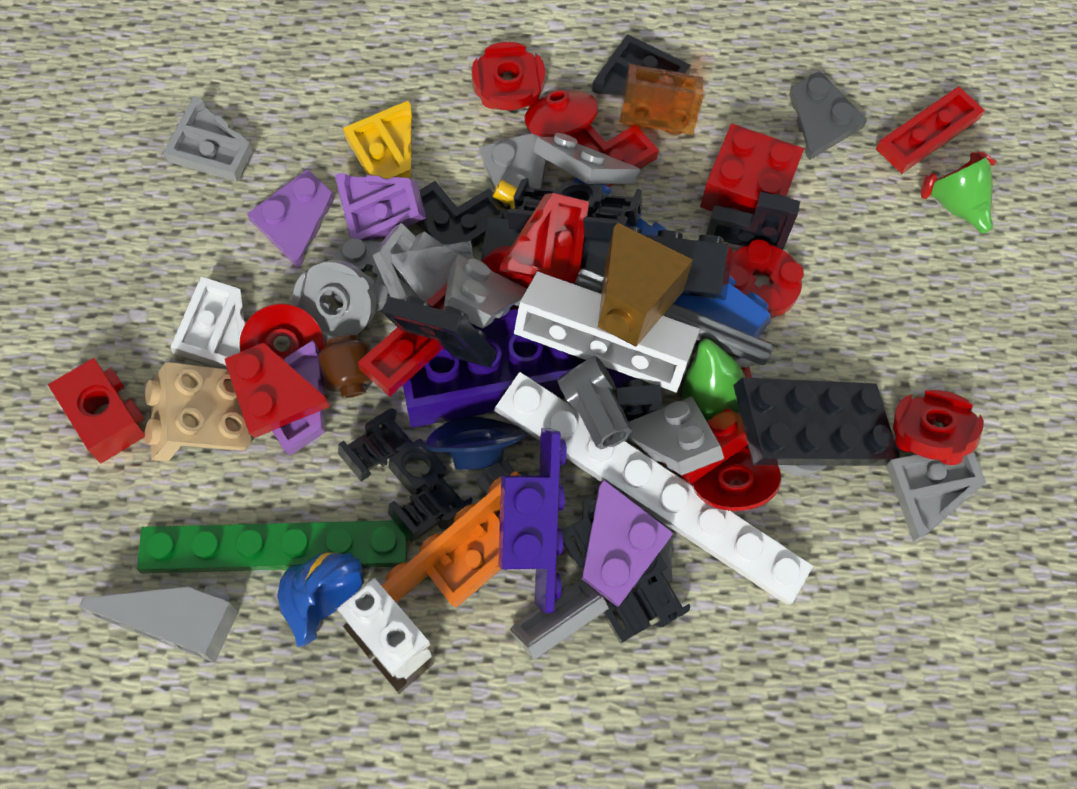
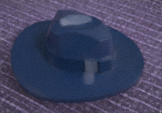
(474, 441)

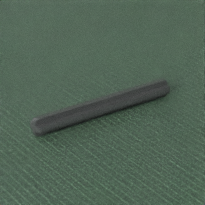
(723, 335)

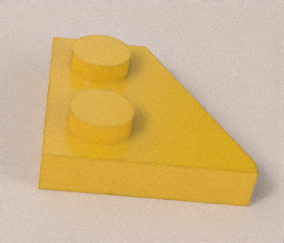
(384, 142)

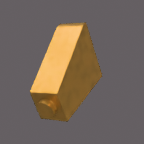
(639, 284)

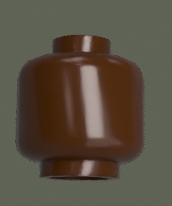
(340, 365)

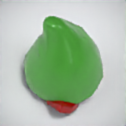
(965, 191)
(712, 380)

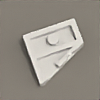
(211, 324)

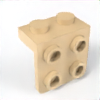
(193, 409)

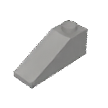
(173, 616)

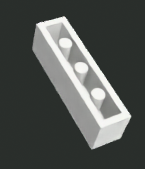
(567, 320)

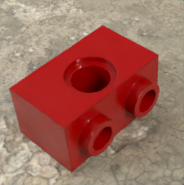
(80, 396)

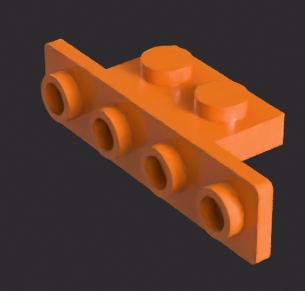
(459, 557)

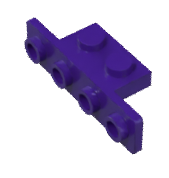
(530, 520)

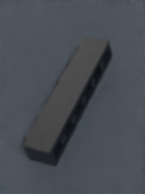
(706, 277)

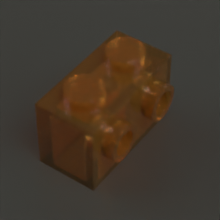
(661, 100)

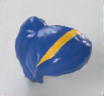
(316, 591)

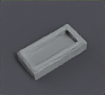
(572, 611)

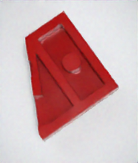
(550, 240)
(271, 390)

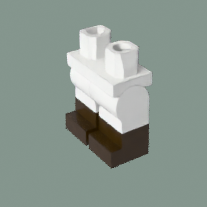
(388, 633)

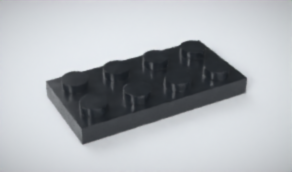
(814, 422)

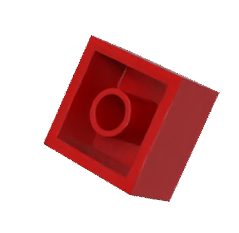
(748, 166)

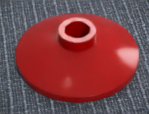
(561, 113)
(278, 321)
(738, 483)

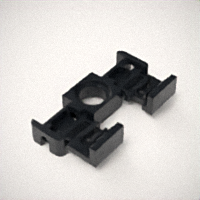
(602, 213)
(392, 443)
(650, 601)

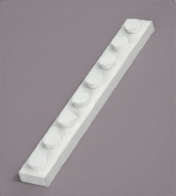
(659, 492)

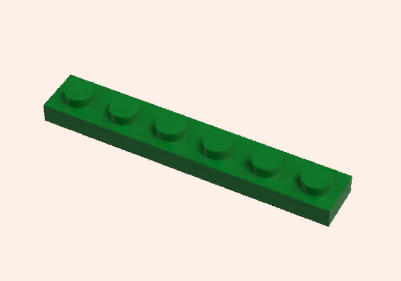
(267, 545)

